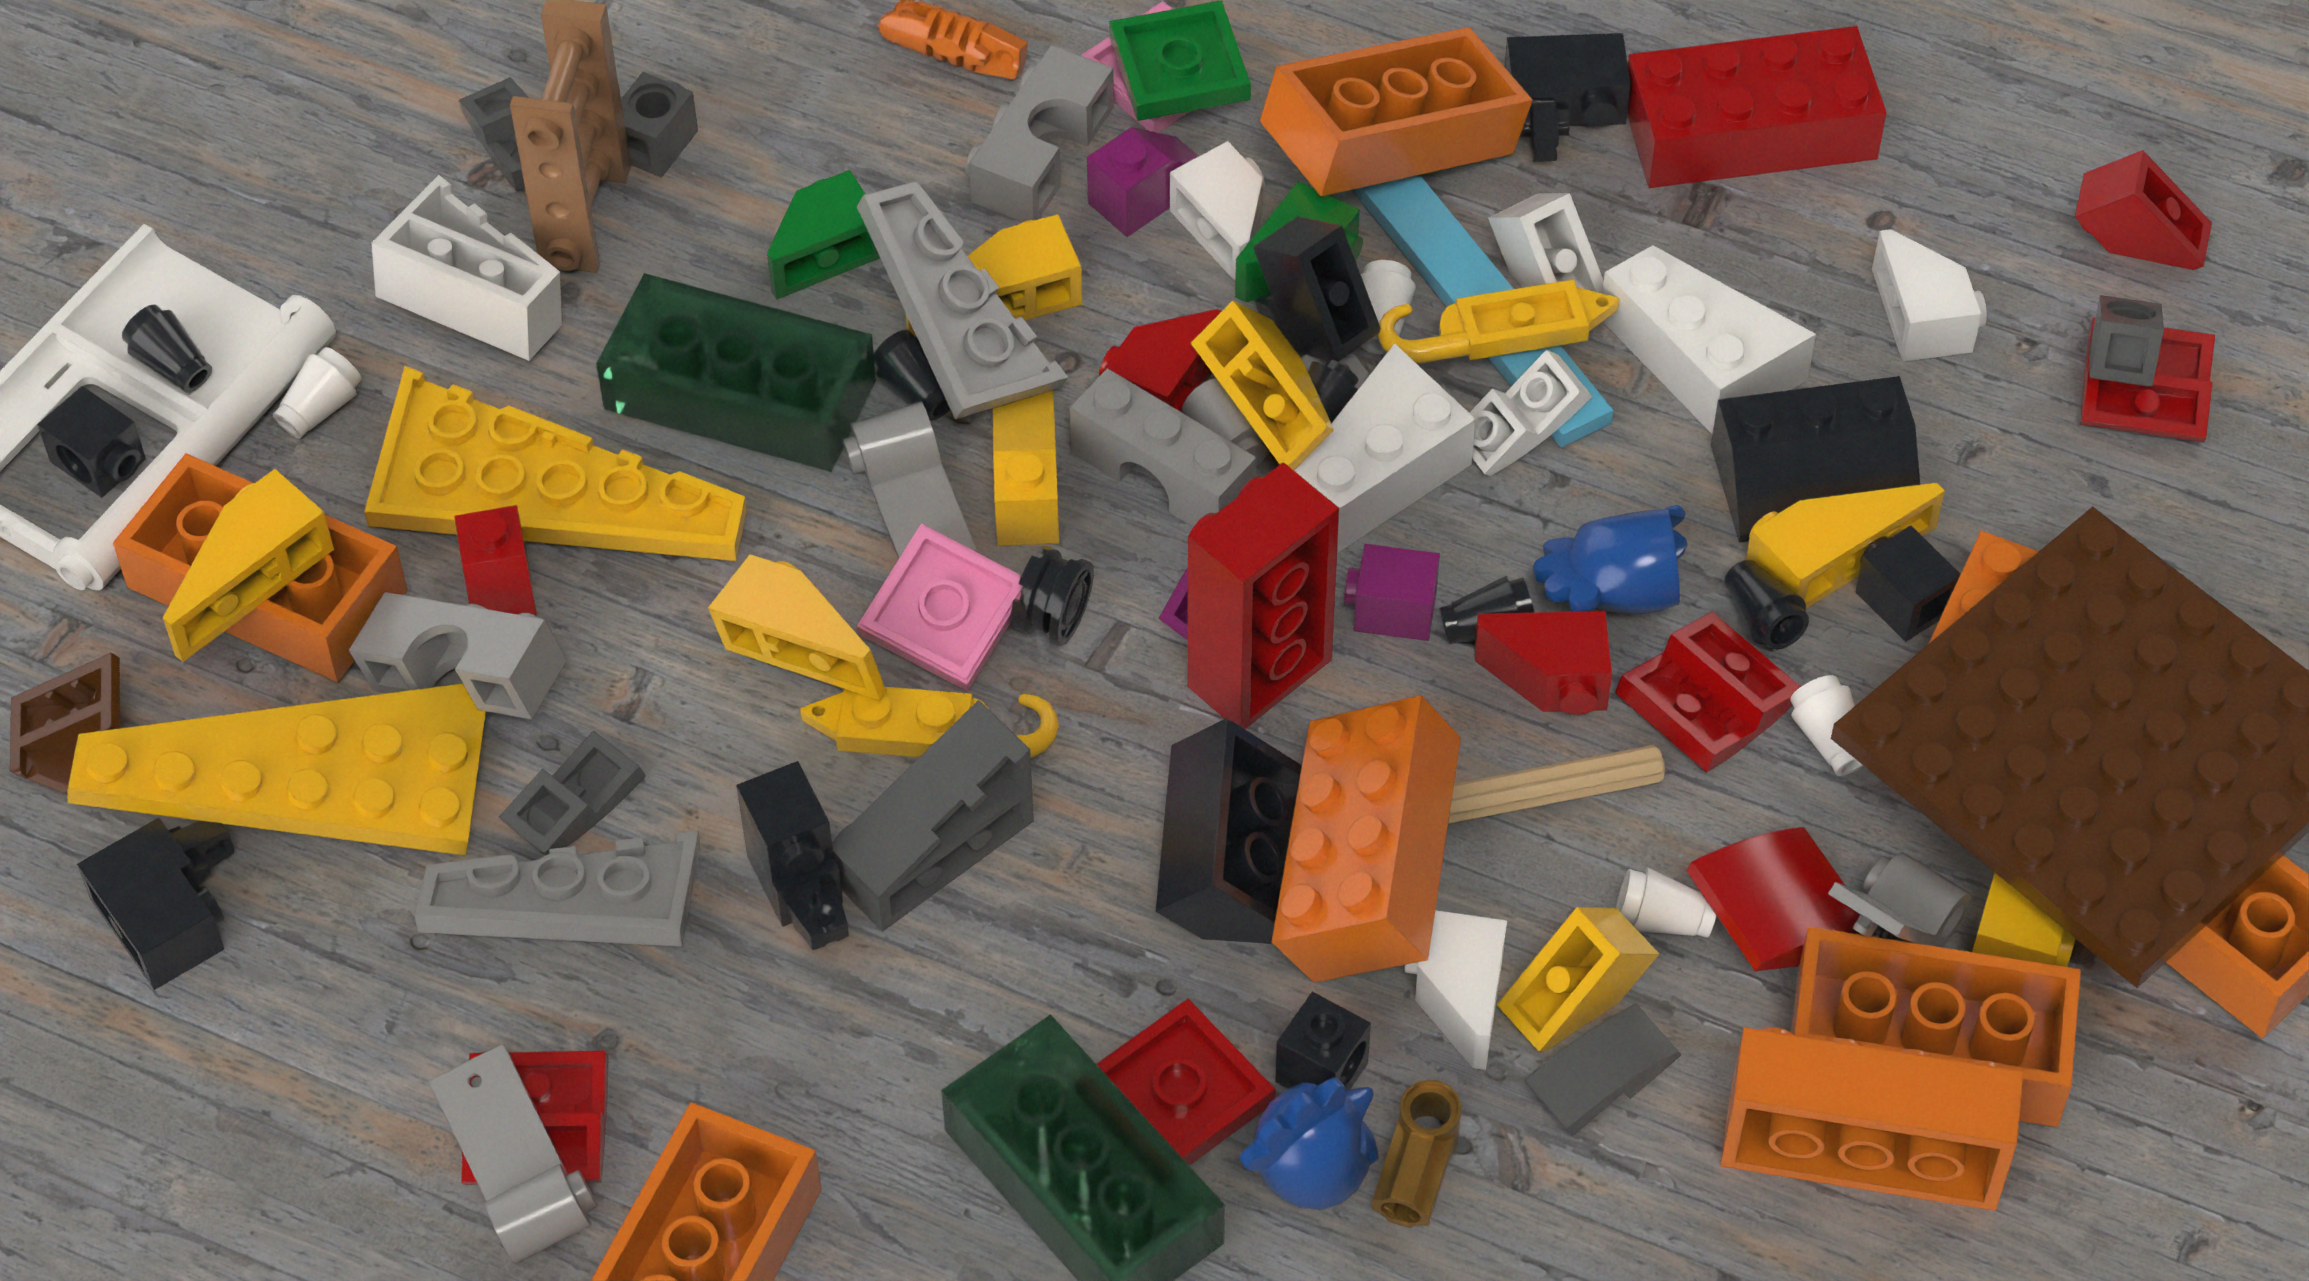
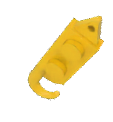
(1505, 322)
(910, 720)

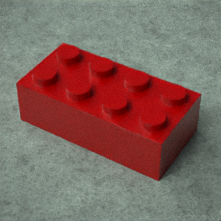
(1754, 107)
(1261, 595)

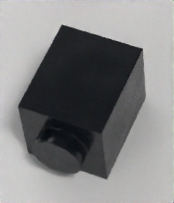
(1906, 582)

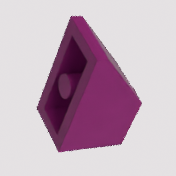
(1132, 177)

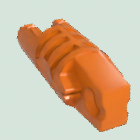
(954, 38)

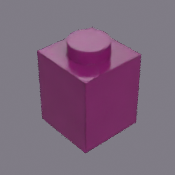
(1393, 591)

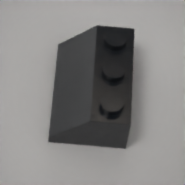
(1812, 446)
(1226, 834)

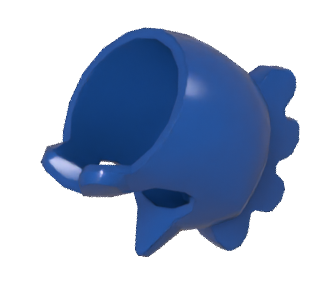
(1616, 563)
(1314, 1144)

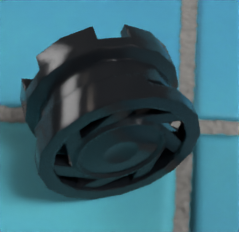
(1052, 595)

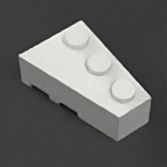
(467, 274)
(1703, 334)
(1389, 446)

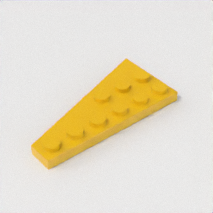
(465, 457)
(342, 769)

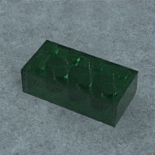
(737, 372)
(1081, 1162)

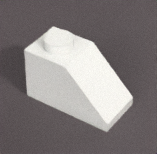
(1219, 202)
(1546, 242)
(1926, 299)
(1462, 981)

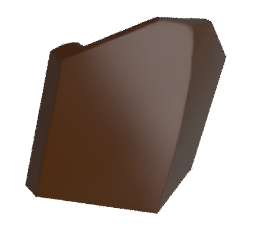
(52, 715)

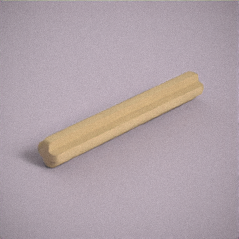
(1556, 783)

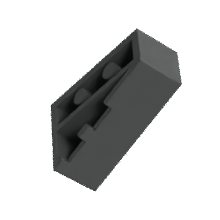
(937, 818)

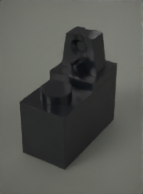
(1571, 84)
(1315, 289)
(793, 853)
(153, 895)

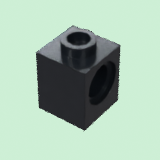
(92, 441)
(1322, 1045)

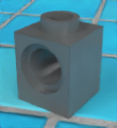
(657, 122)
(2126, 340)

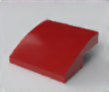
(2175, 403)
(1708, 691)
(1771, 893)
(572, 1103)

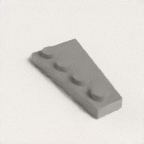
(961, 323)
(590, 897)

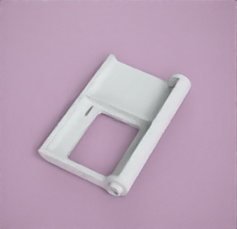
(244, 339)

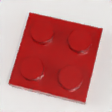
(1188, 1081)

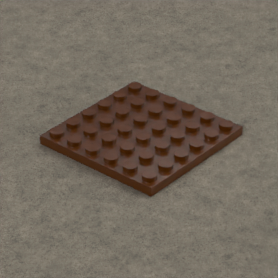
(2101, 744)

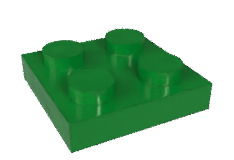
(1179, 60)

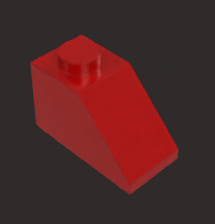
(2142, 213)
(1162, 357)
(495, 560)
(1549, 657)

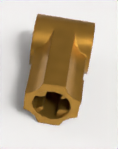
(1418, 1155)

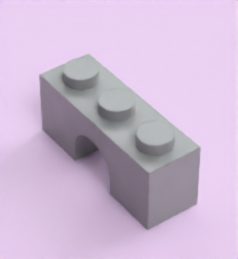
(1056, 99)
(1125, 426)
(498, 655)

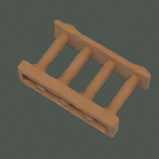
(572, 133)

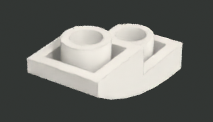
(1527, 414)

